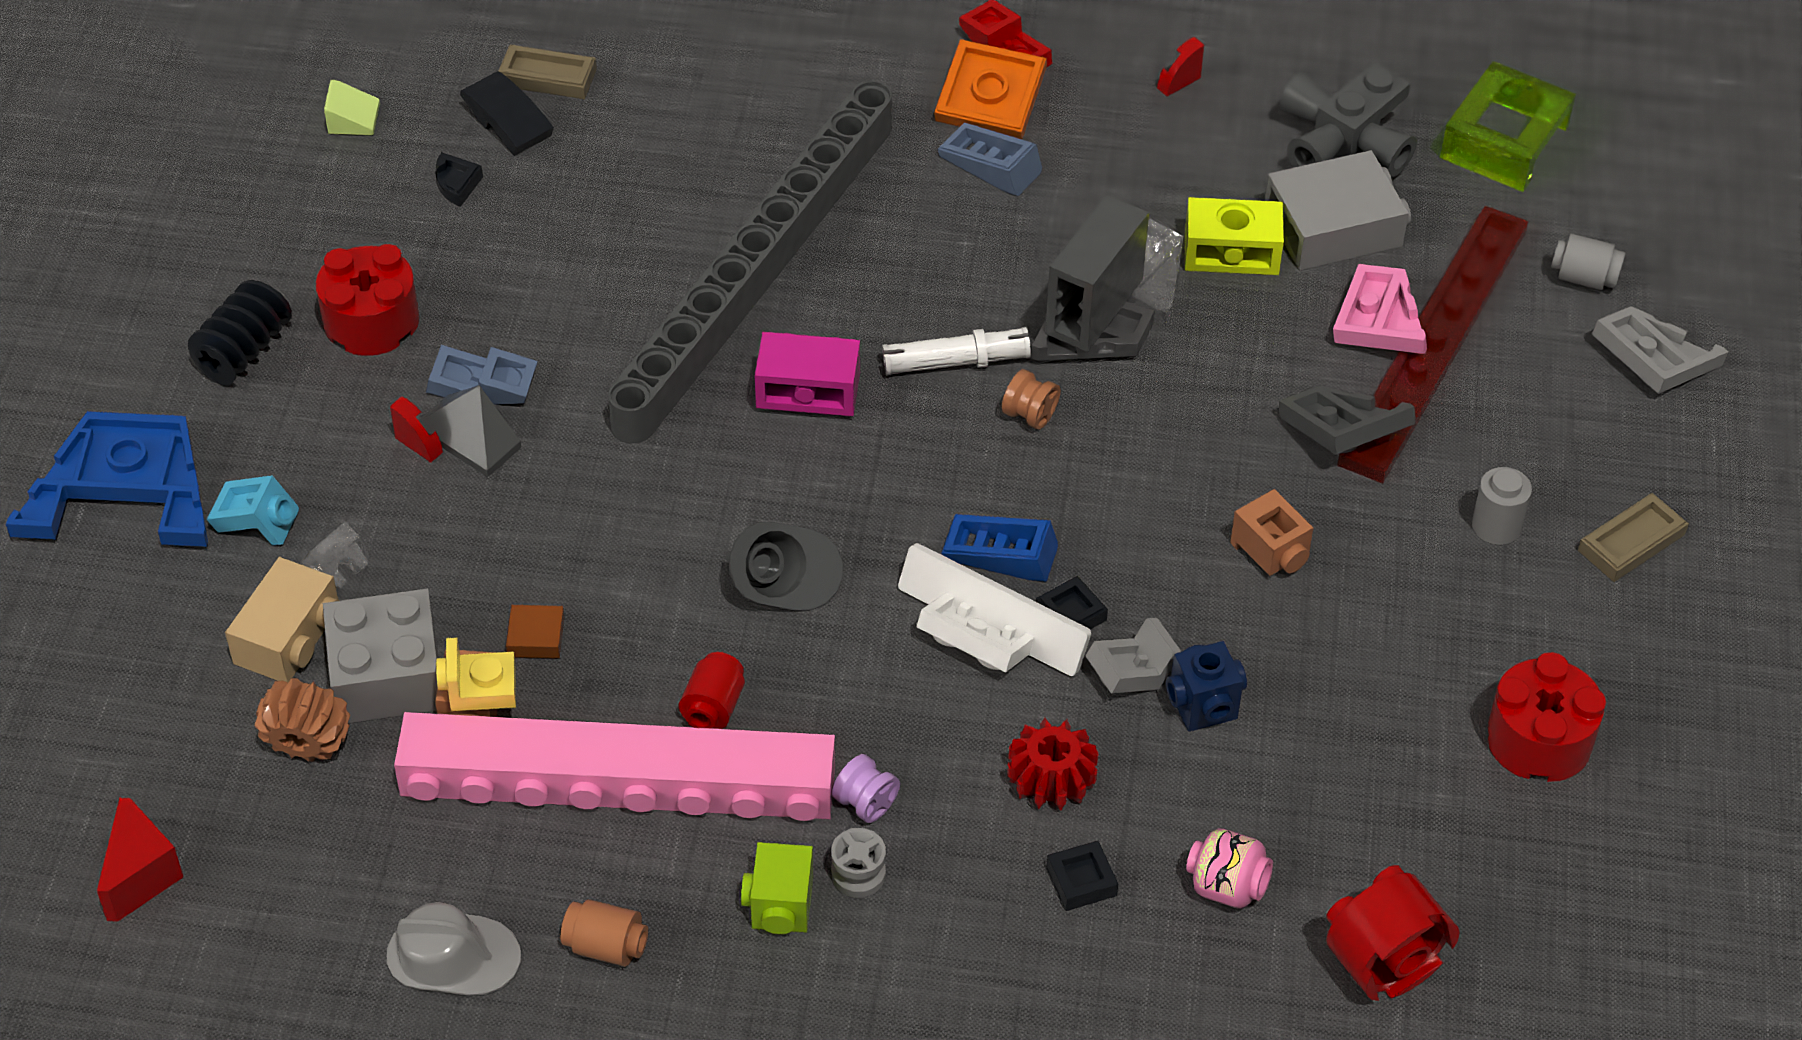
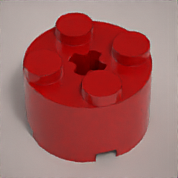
(367, 298)
(1545, 718)
(1390, 934)

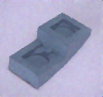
(501, 375)

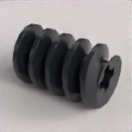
(238, 331)

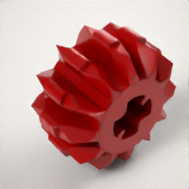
(1052, 763)

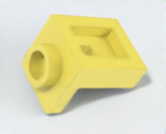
(477, 679)

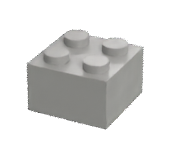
(382, 654)

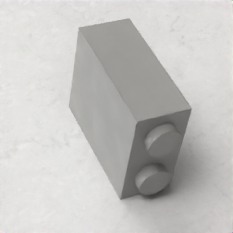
(1338, 209)

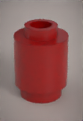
(712, 691)

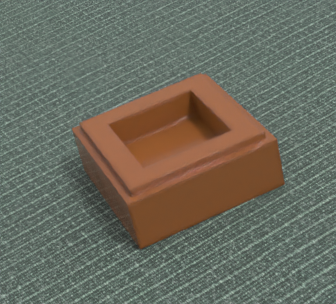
(535, 631)

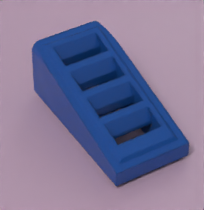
(1029, 559)

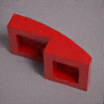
(1002, 28)

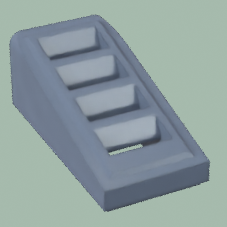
(1012, 174)

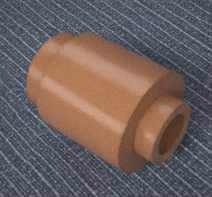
(604, 932)

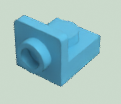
(254, 504)

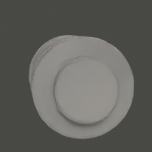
(1501, 505)

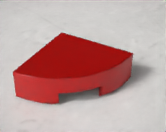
(1185, 69)
(411, 432)

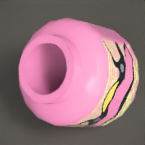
(1230, 868)

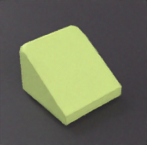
(350, 110)

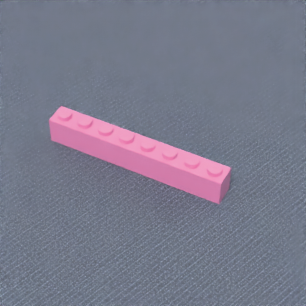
(616, 766)

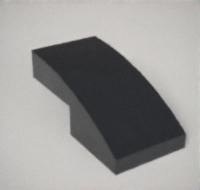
(507, 109)

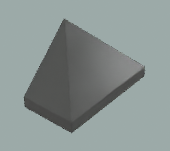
(472, 429)

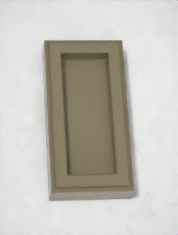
(549, 71)
(1633, 537)

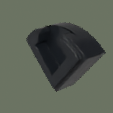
(457, 177)

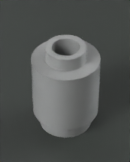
(1588, 262)

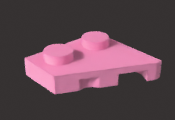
(1380, 312)

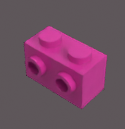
(808, 370)

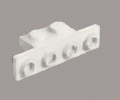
(988, 617)

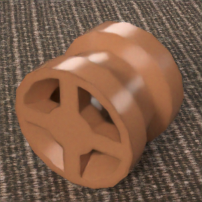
(1031, 399)

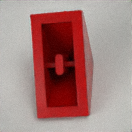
(136, 863)

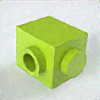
(779, 888)

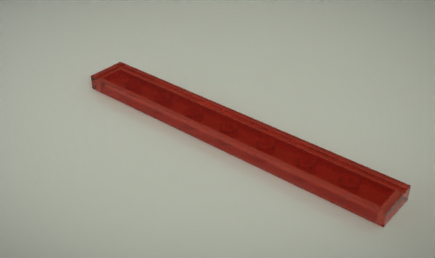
(1446, 324)

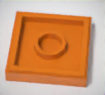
(990, 88)

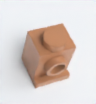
(1272, 533)

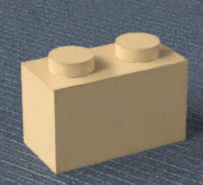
(281, 620)

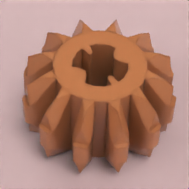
(302, 719)

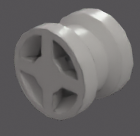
(863, 849)

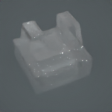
(337, 549)

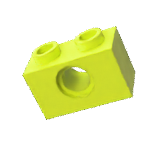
(1234, 236)

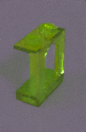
(1494, 153)

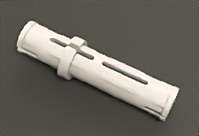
(955, 351)

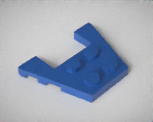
(120, 461)

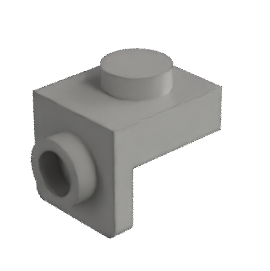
(1135, 662)

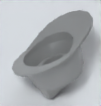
(452, 951)

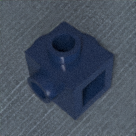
(1206, 685)

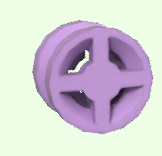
(865, 788)

